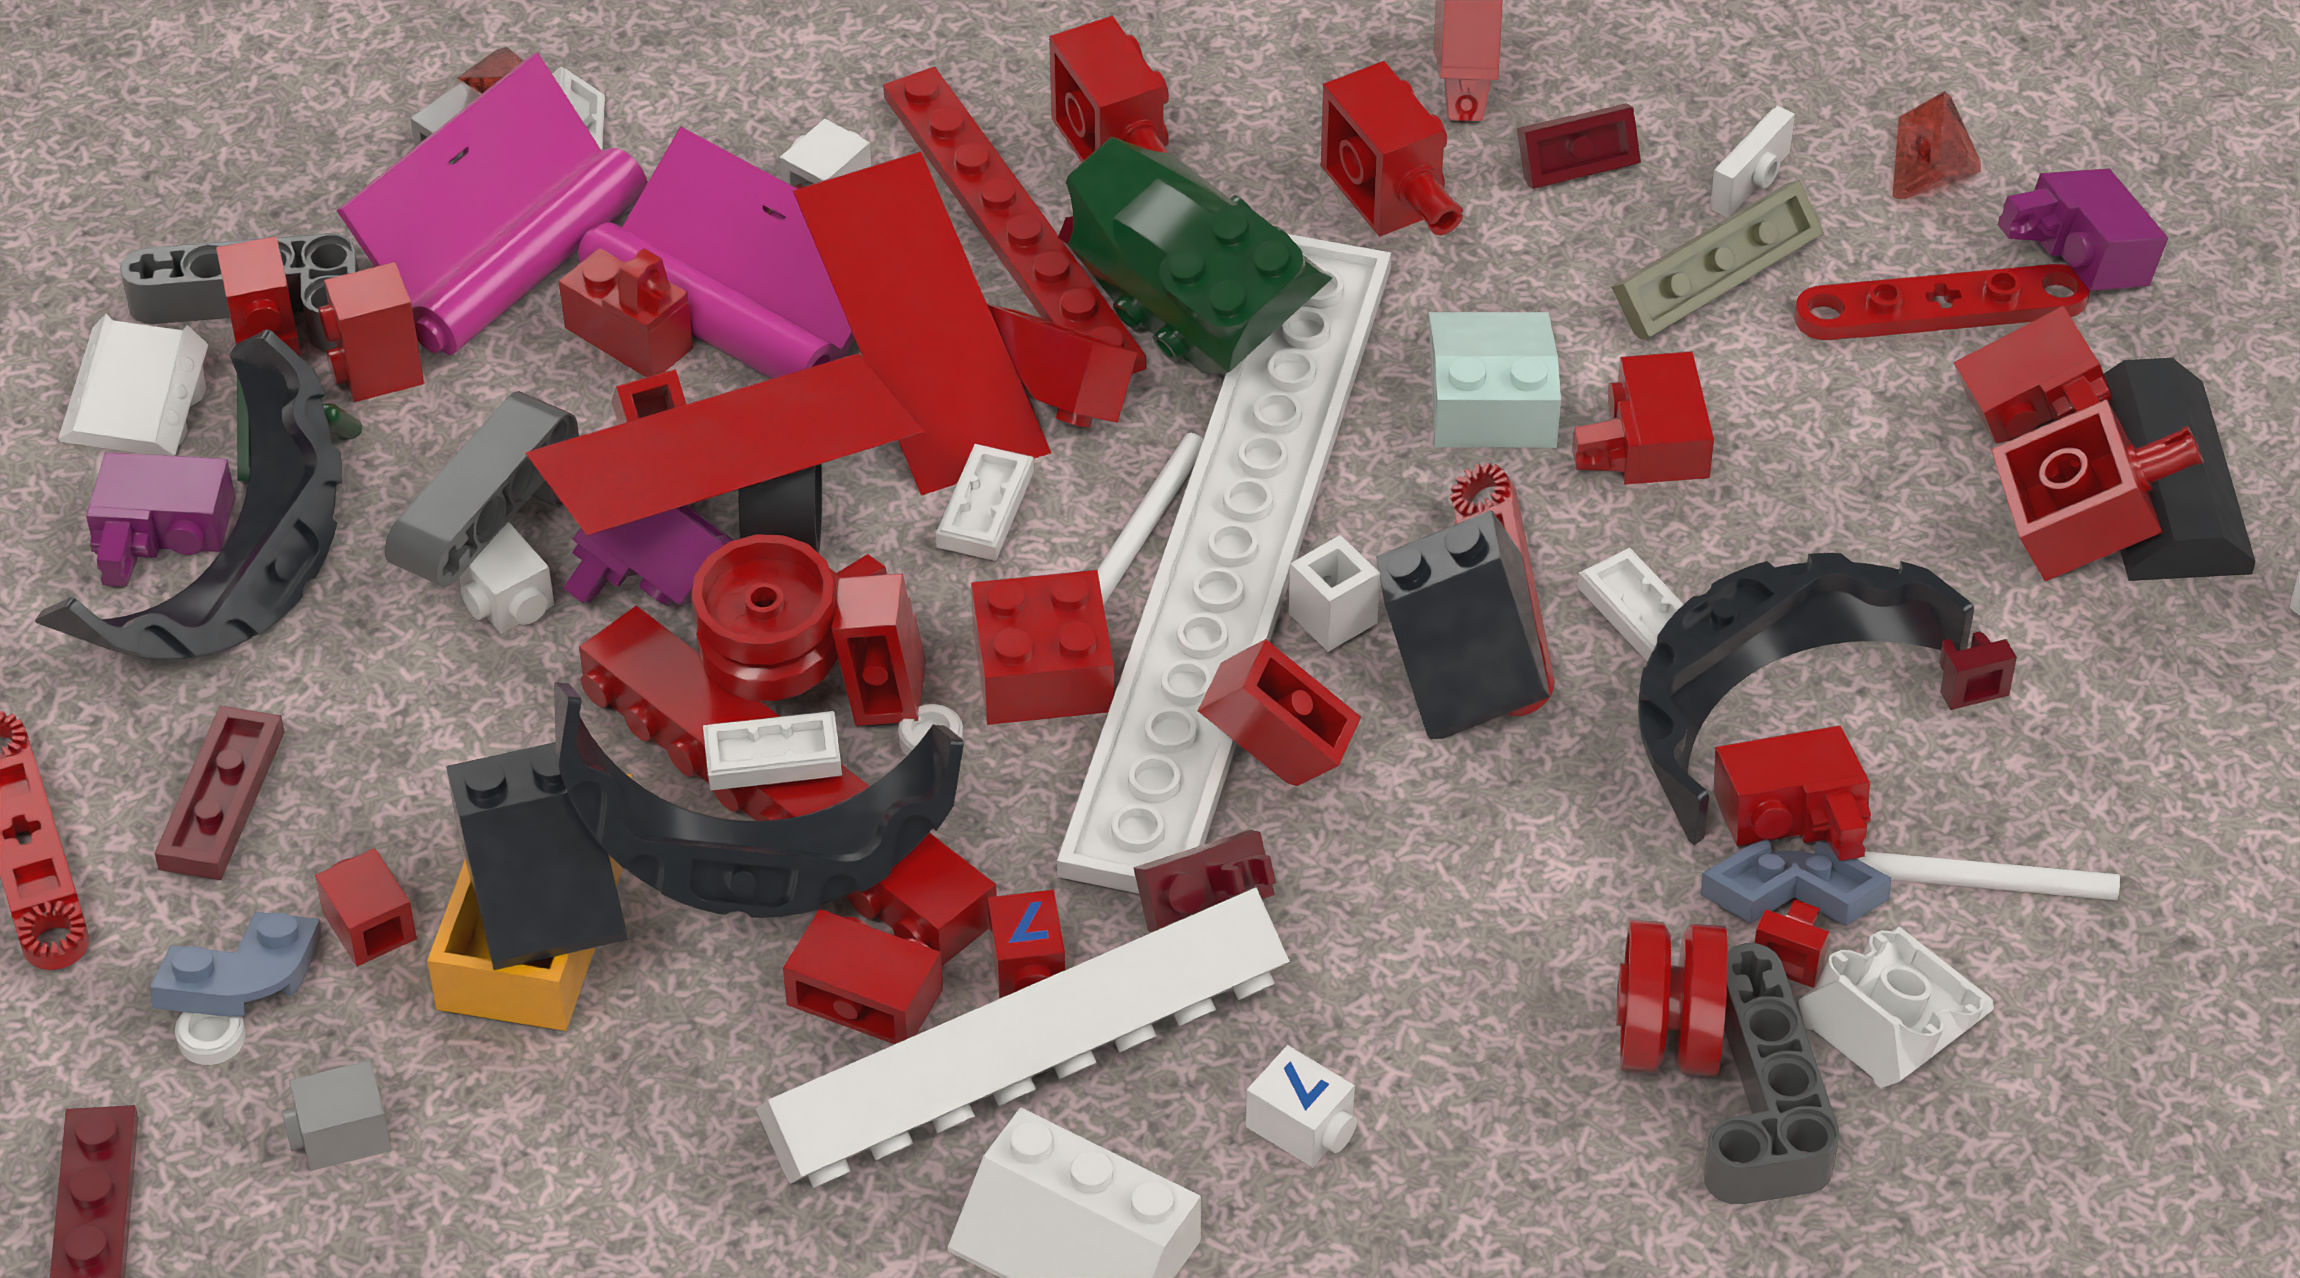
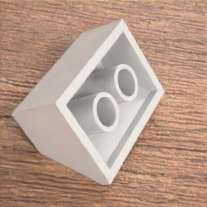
(1072, 1210)

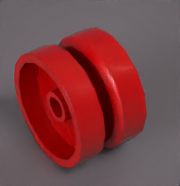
(765, 617)
(1672, 997)

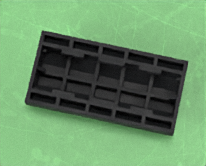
(2196, 506)

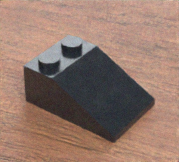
(1464, 624)
(531, 859)

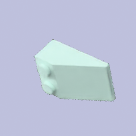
(1494, 379)

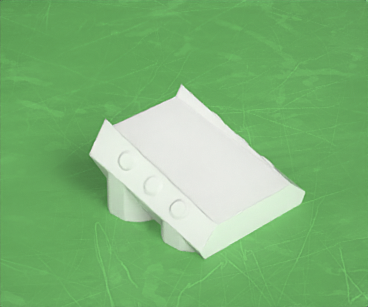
(135, 388)
(1891, 1005)

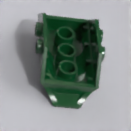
(1184, 256)

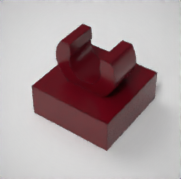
(1977, 672)

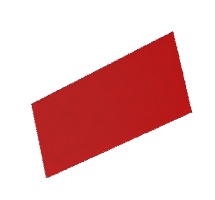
(920, 316)
(723, 443)

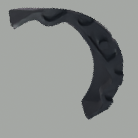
(277, 537)
(1763, 618)
(756, 865)

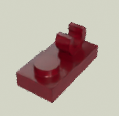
(1578, 145)
(1203, 878)

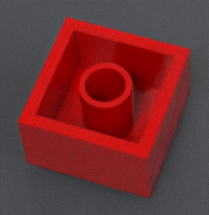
(1042, 647)

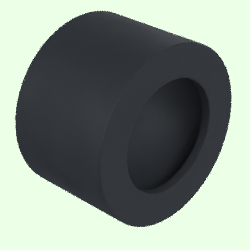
(784, 506)

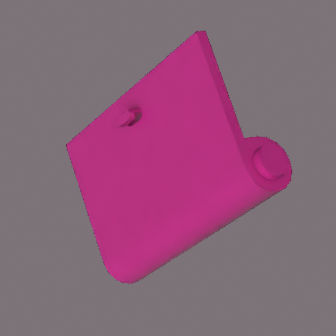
(499, 215)
(747, 273)

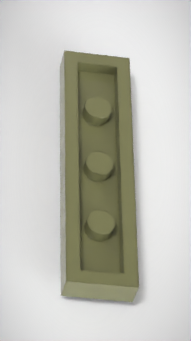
(1717, 260)

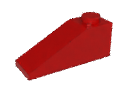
(1066, 367)

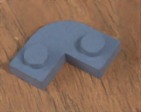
(1767, 879)
(215, 982)

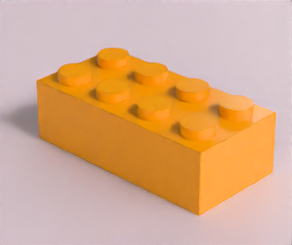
(528, 993)

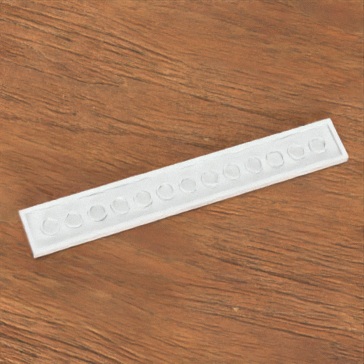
(1222, 576)

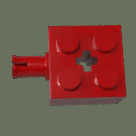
(1105, 89)
(1386, 152)
(2085, 487)

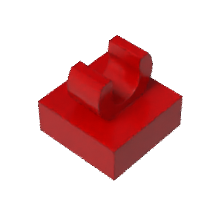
(1795, 941)

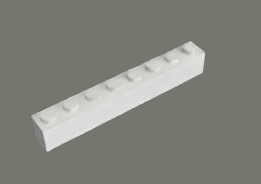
(1021, 1036)

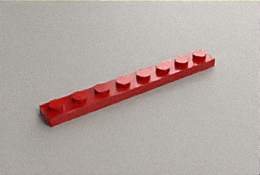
(1003, 209)

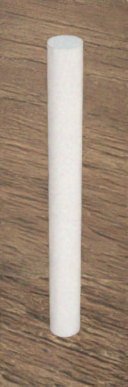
(1148, 513)
(1995, 875)

